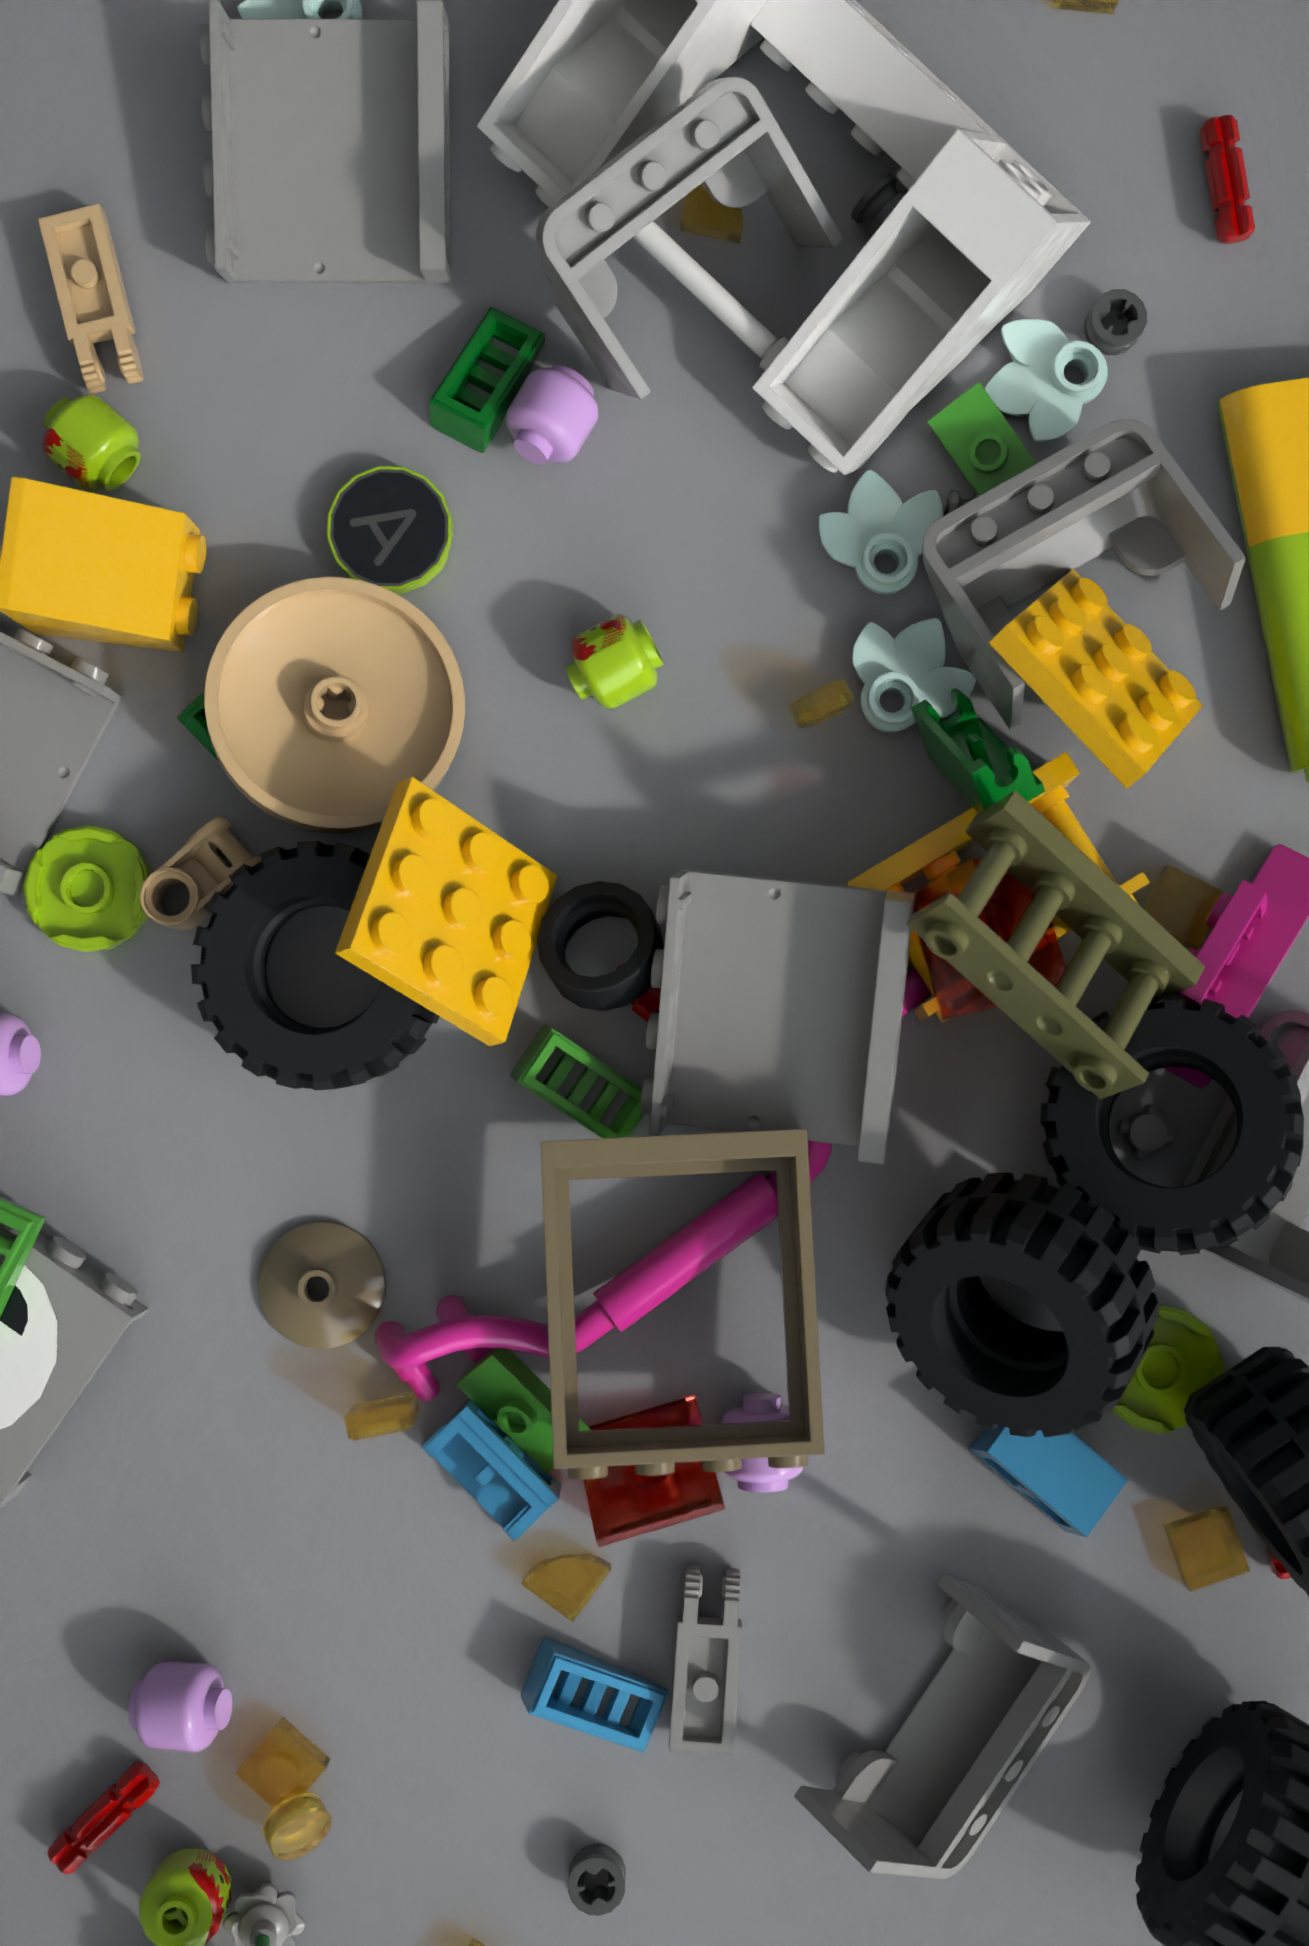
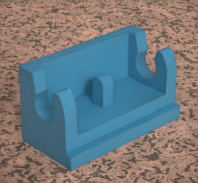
(493, 1469)
(1054, 1474)

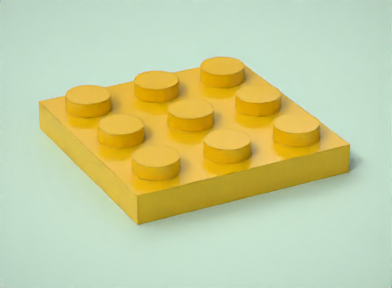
(1098, 676)
(447, 913)

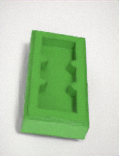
(981, 440)
(514, 1402)

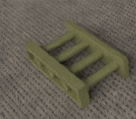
(1090, 905)

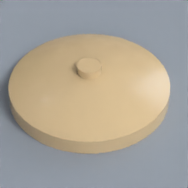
(332, 702)

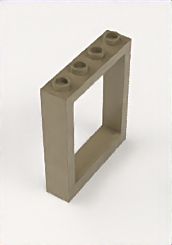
(715, 1445)

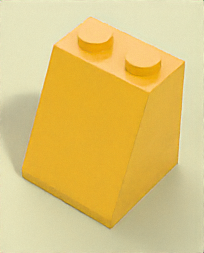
(99, 567)

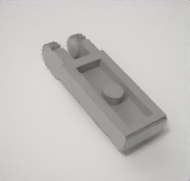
(706, 1670)

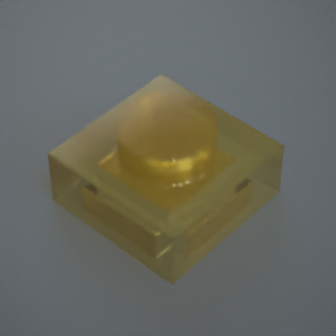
(283, 1764)

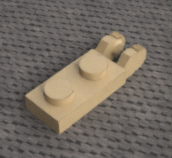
(90, 291)

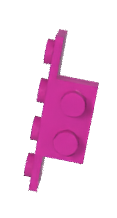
(1250, 939)

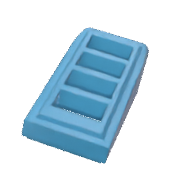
(558, 1708)

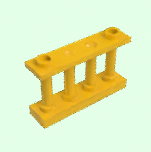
(938, 855)

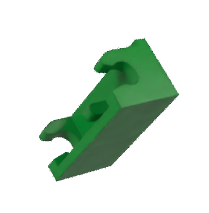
(974, 755)

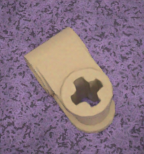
(202, 872)

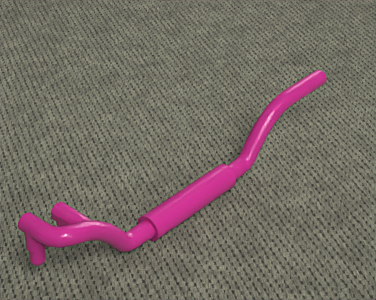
(623, 1297)

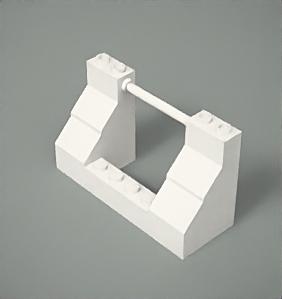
(923, 287)

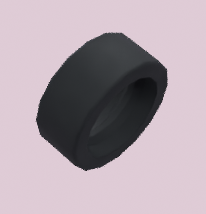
(575, 910)

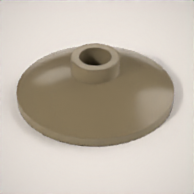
(347, 1265)

